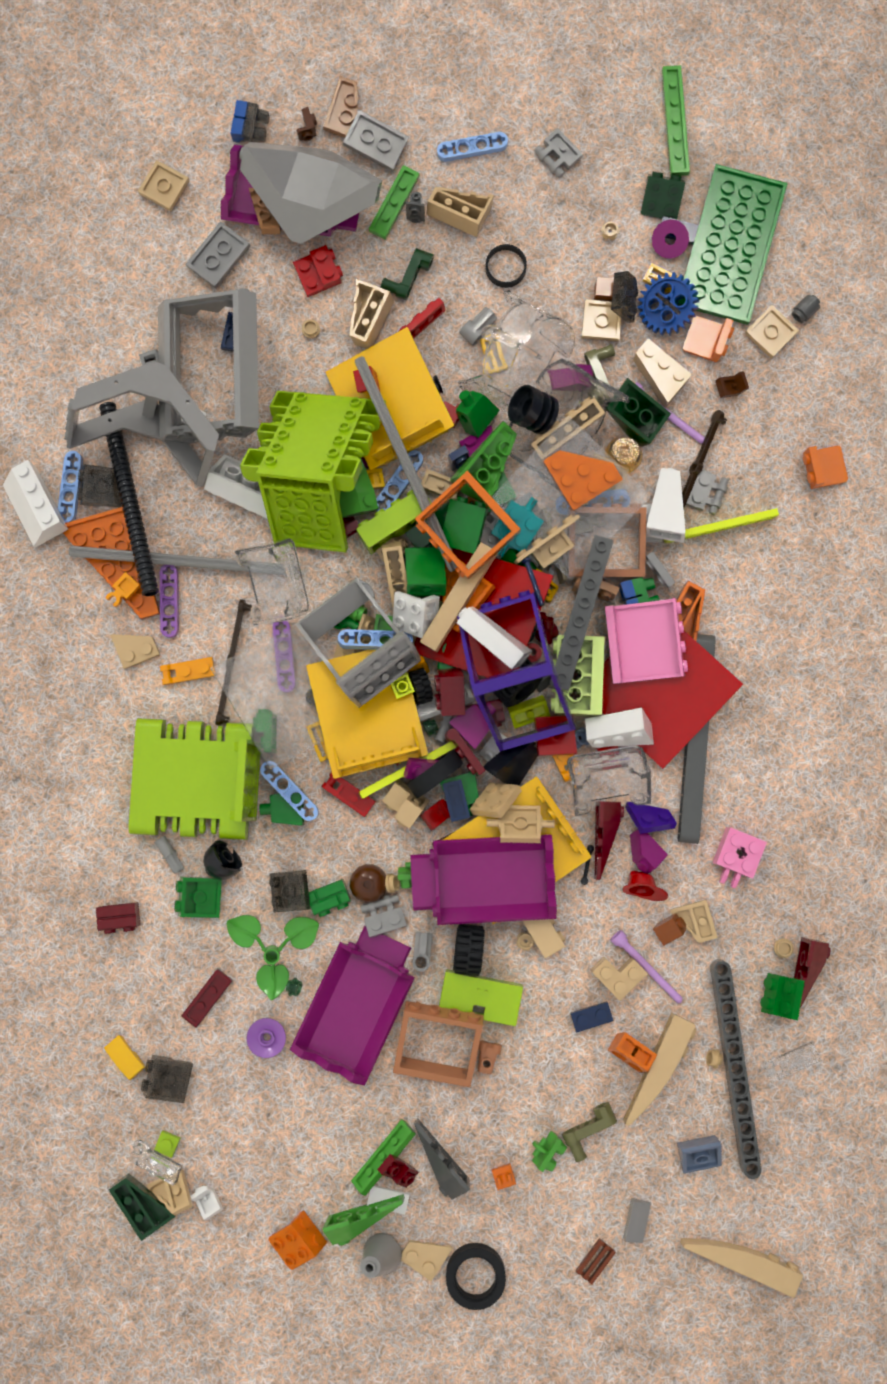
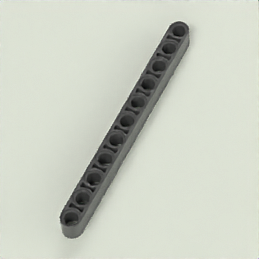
(694, 772)
(740, 1076)

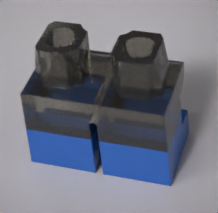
(246, 122)

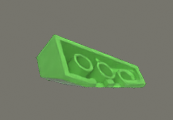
(488, 461)
(360, 499)
(350, 1223)

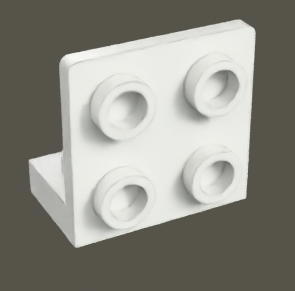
(414, 614)

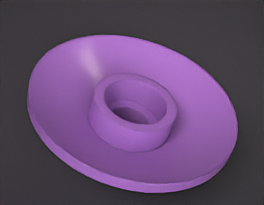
(262, 1047)

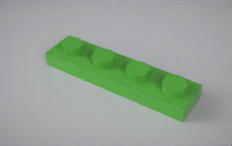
(394, 202)
(394, 1145)

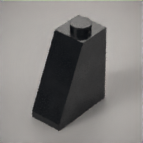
(513, 763)

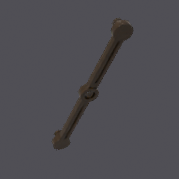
(697, 466)
(242, 606)

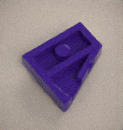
(650, 818)

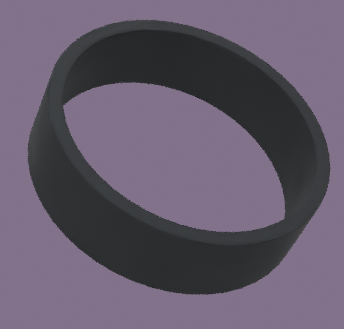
(511, 248)

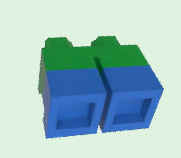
(635, 588)

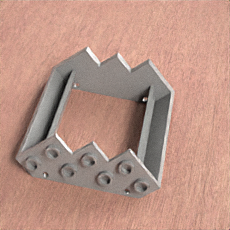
(245, 360)

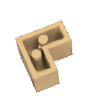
(406, 804)
(619, 981)

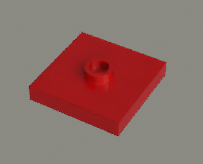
(556, 745)

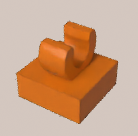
(503, 1176)

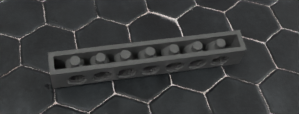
(582, 611)

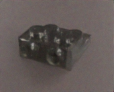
(624, 296)
(98, 487)
(289, 891)
(166, 1079)

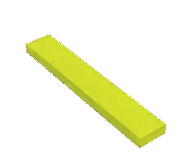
(730, 523)
(399, 773)

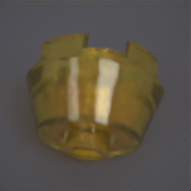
(625, 452)

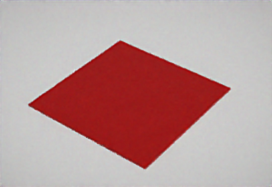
(515, 619)
(675, 704)

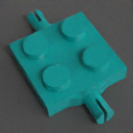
(526, 521)

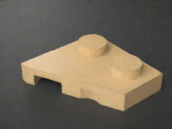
(425, 1257)

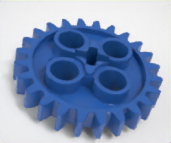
(680, 290)

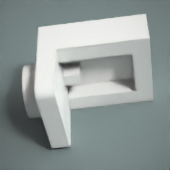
(490, 749)
(207, 1202)

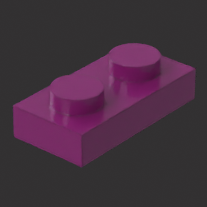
(417, 766)

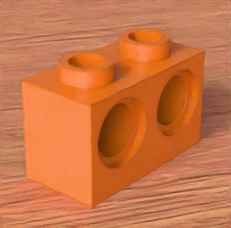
(632, 1052)

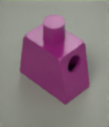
(472, 725)

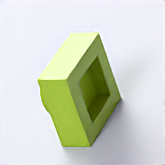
(167, 1143)

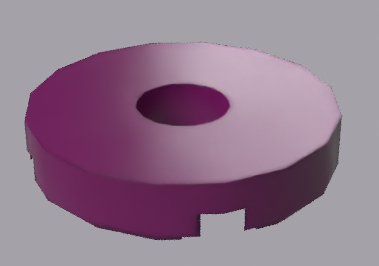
(681, 243)

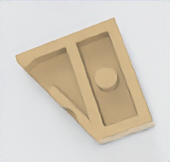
(134, 649)
(697, 920)
(175, 1197)

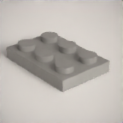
(375, 140)
(218, 255)

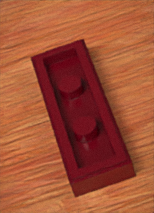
(206, 998)

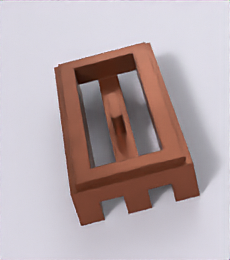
(585, 1275)

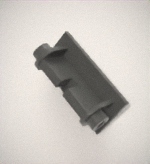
(414, 209)

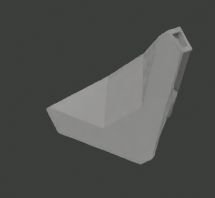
(307, 186)

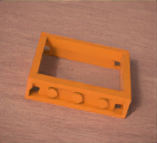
(465, 479)

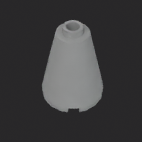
(380, 1255)

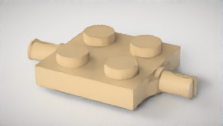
(521, 824)

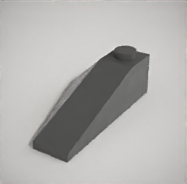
(449, 1175)

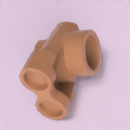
(488, 1052)

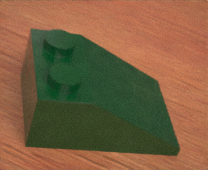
(641, 416)

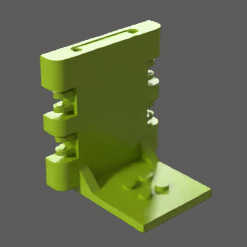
(306, 463)
(193, 779)

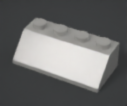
(228, 482)
(33, 503)

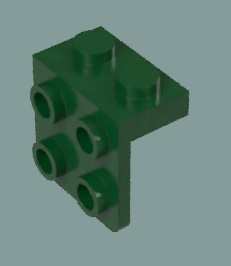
(662, 195)

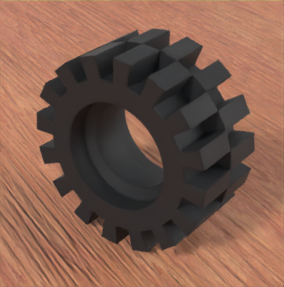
(421, 685)

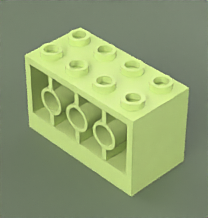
(590, 684)

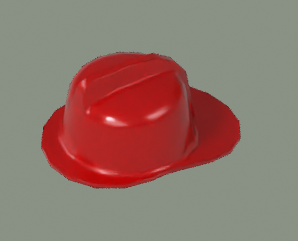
(644, 886)

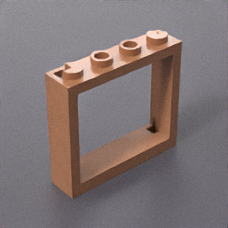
(640, 572)
(431, 1070)

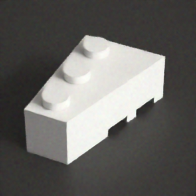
(619, 729)

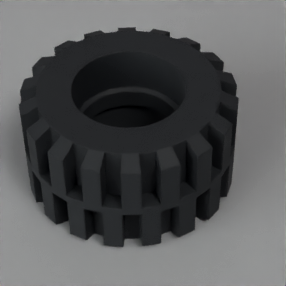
(517, 693)
(469, 949)

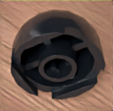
(221, 862)

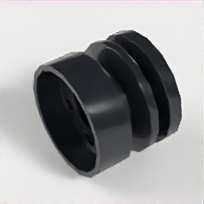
(533, 409)

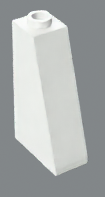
(667, 511)
(493, 637)

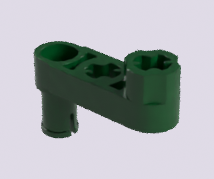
(419, 259)

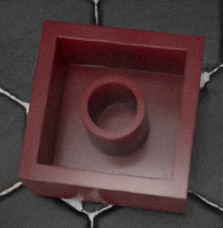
(451, 692)

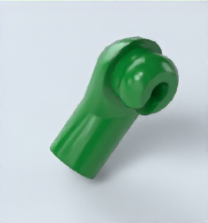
(347, 623)

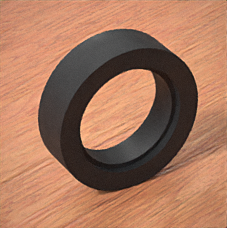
(435, 774)
(482, 1300)

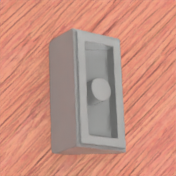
(636, 1221)

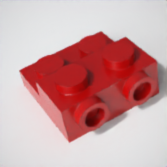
(318, 271)

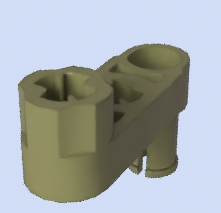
(594, 357)
(573, 1136)

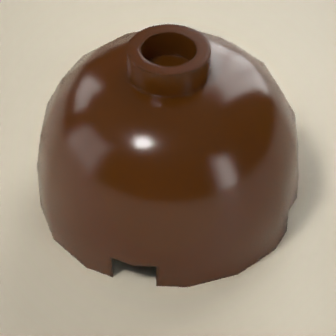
(368, 883)

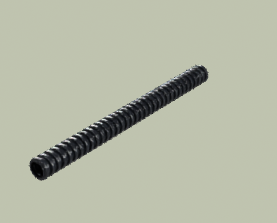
(130, 507)

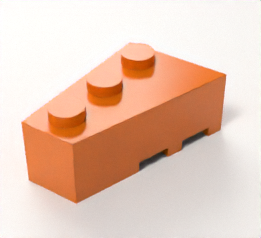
(691, 603)

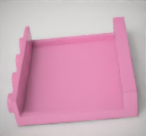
(646, 641)

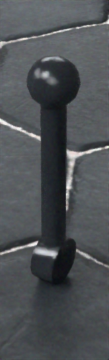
(590, 848)

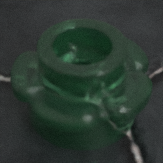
(430, 727)
(294, 987)

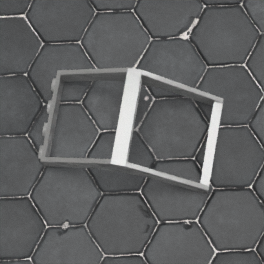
(156, 384)
(378, 668)

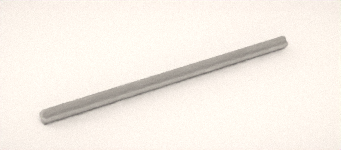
(400, 451)
(157, 558)

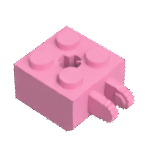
(728, 858)

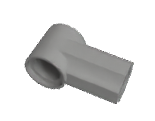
(472, 329)
(422, 948)

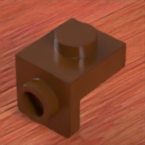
(308, 132)
(732, 385)

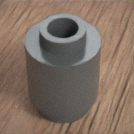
(806, 308)

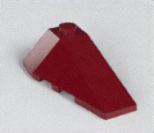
(607, 822)
(810, 962)

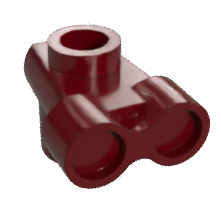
(550, 628)

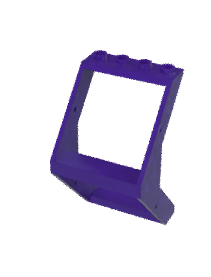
(516, 677)

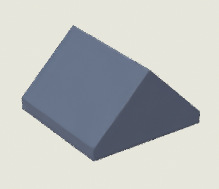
(700, 1154)

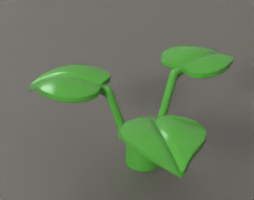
(272, 978)

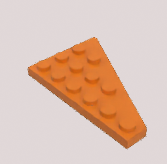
(110, 532)

